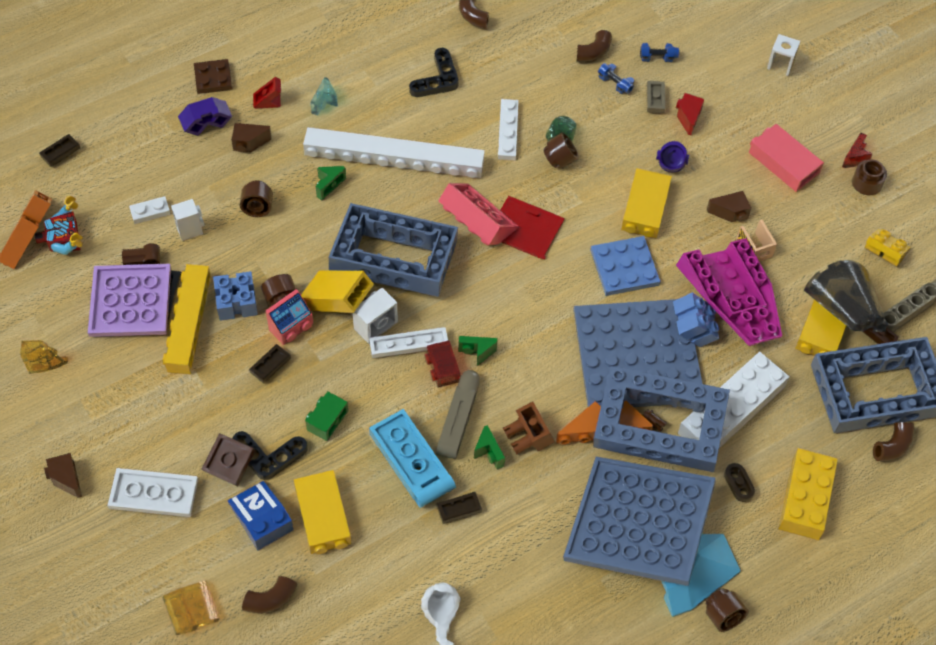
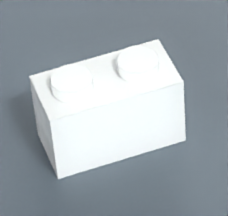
(188, 219)

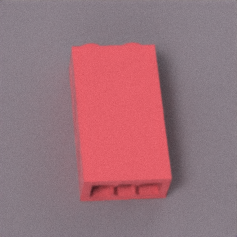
(785, 157)

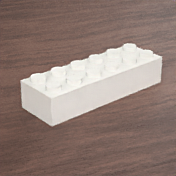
(749, 392)

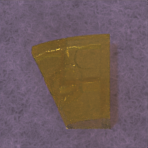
(40, 357)

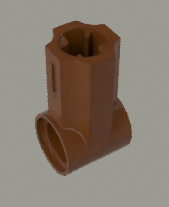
(147, 255)

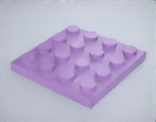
(129, 300)

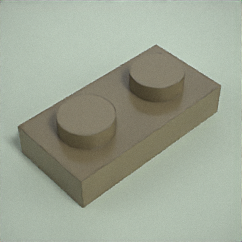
(656, 96)

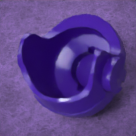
(672, 156)

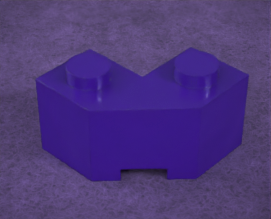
(204, 112)

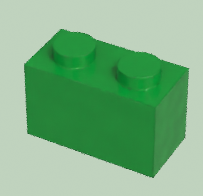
(326, 416)

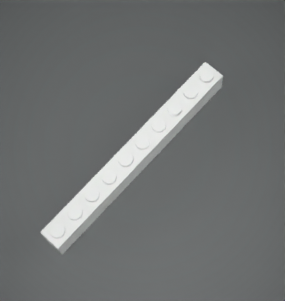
(393, 152)

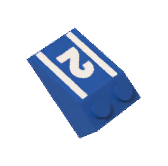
(261, 515)

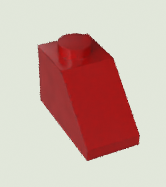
(689, 111)

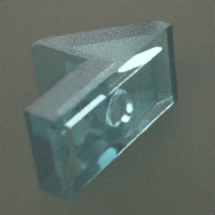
(323, 95)

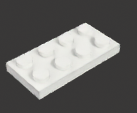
(153, 492)

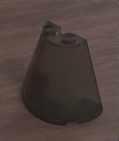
(849, 295)

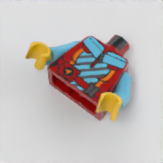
(62, 230)

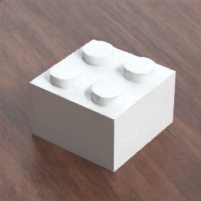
(375, 315)

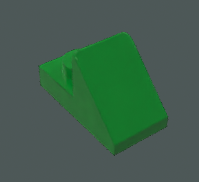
(330, 179)
(481, 345)
(489, 446)

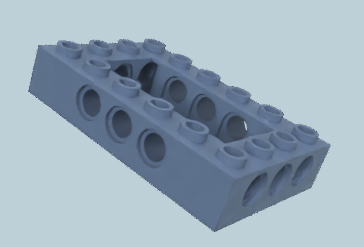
(399, 229)
(834, 366)
(655, 445)

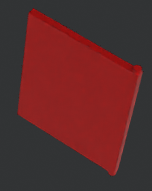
(535, 229)

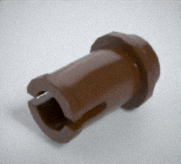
(654, 419)

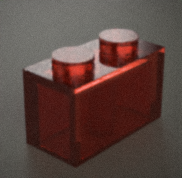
(443, 364)

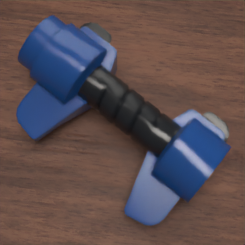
(668, 53)
(623, 85)

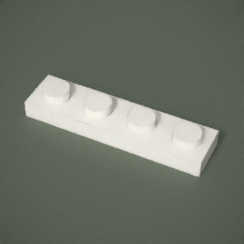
(508, 129)
(406, 342)

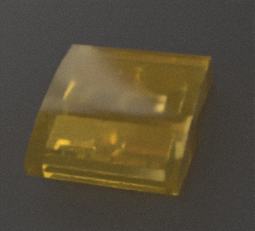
(191, 607)

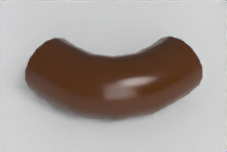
(472, 14)
(595, 49)
(897, 445)
(269, 600)

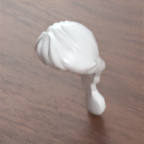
(439, 607)

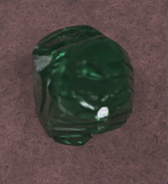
(559, 125)

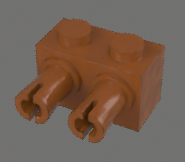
(532, 422)

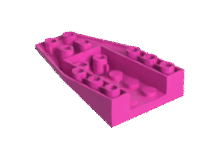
(735, 289)

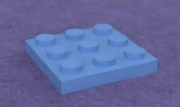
(625, 265)

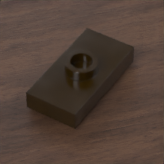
(59, 150)
(270, 363)
(459, 507)

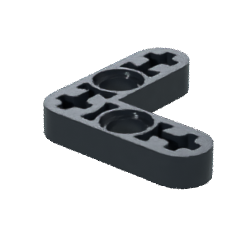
(444, 76)
(265, 461)

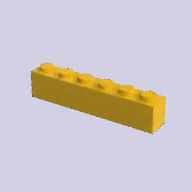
(187, 319)

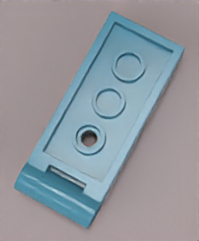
(408, 450)

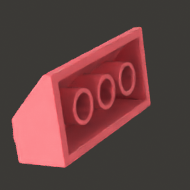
(477, 213)

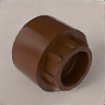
(560, 151)
(869, 177)
(256, 199)
(277, 288)
(725, 610)

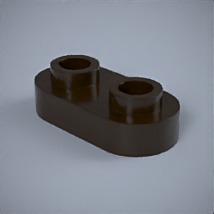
(741, 483)

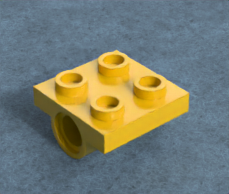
(893, 248)

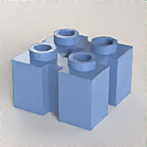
(235, 296)
(696, 320)

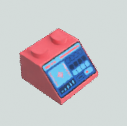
(289, 317)

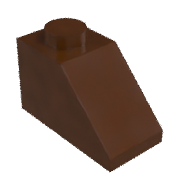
(249, 136)
(730, 207)
(63, 474)

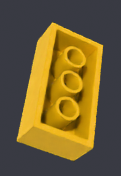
(808, 494)

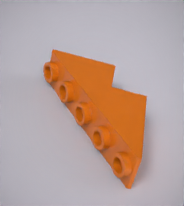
(25, 229)
(584, 425)

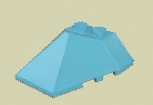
(711, 570)

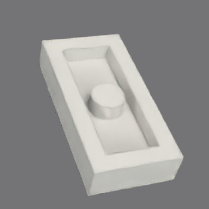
(149, 210)

